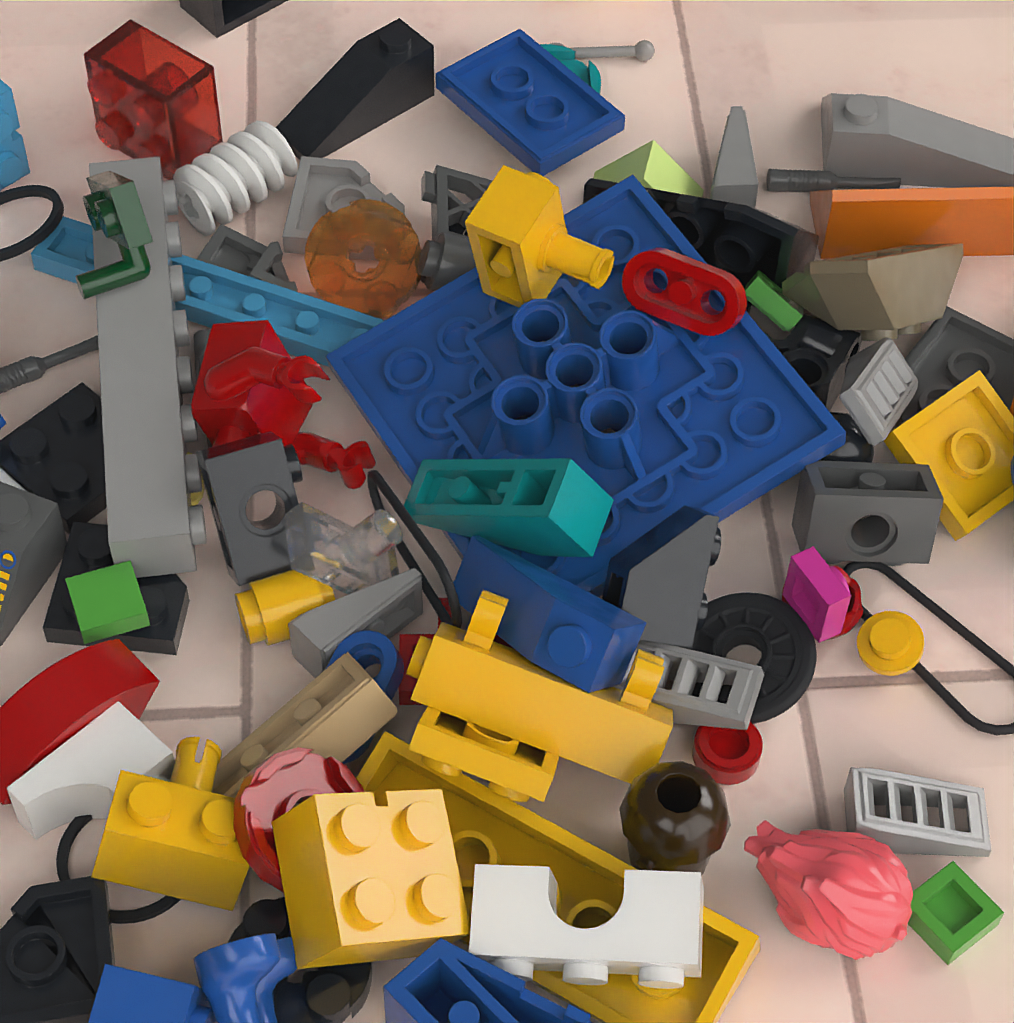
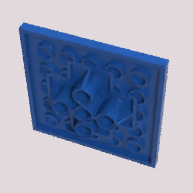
(689, 411)

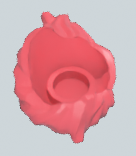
(835, 888)

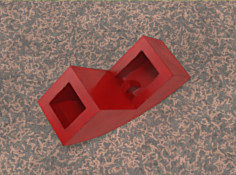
(65, 701)

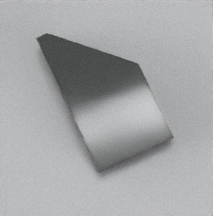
(246, 256)

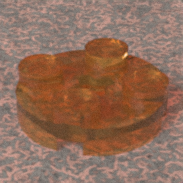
(349, 230)

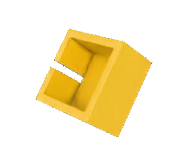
(369, 876)

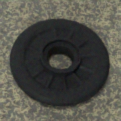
(773, 629)

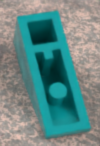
(514, 503)

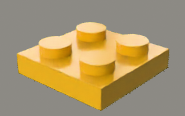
(968, 448)
(459, 746)

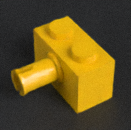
(524, 241)
(174, 833)

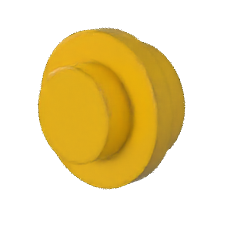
(890, 643)

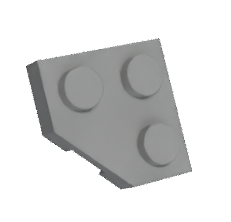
(324, 187)

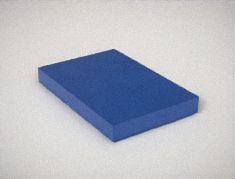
(530, 102)

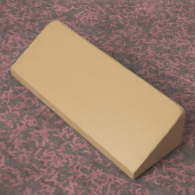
(328, 715)

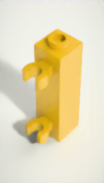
(508, 694)

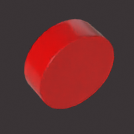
(728, 753)

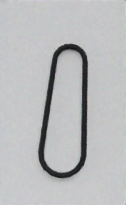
(375, 479)
(957, 627)

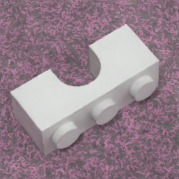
(650, 935)

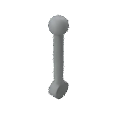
(642, 50)

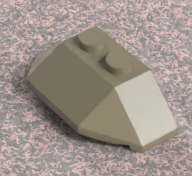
(879, 290)

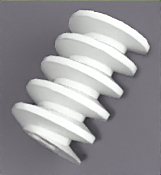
(233, 176)

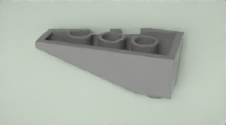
(899, 140)

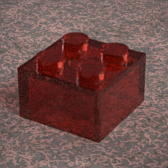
(152, 98)

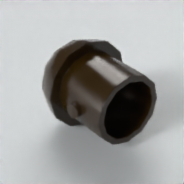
(674, 818)

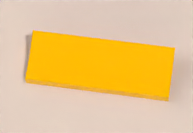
(588, 891)

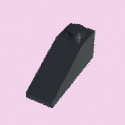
(362, 91)

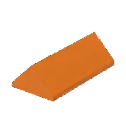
(891, 218)

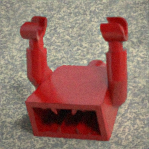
(256, 388)

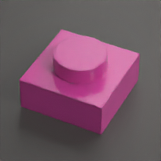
(817, 593)

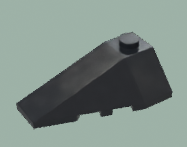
(732, 234)

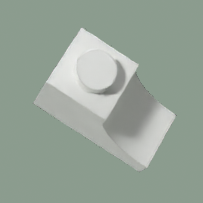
(85, 770)

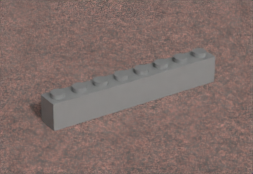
(143, 390)

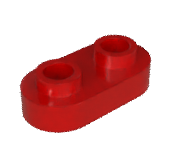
(687, 291)

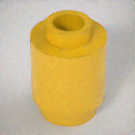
(276, 602)

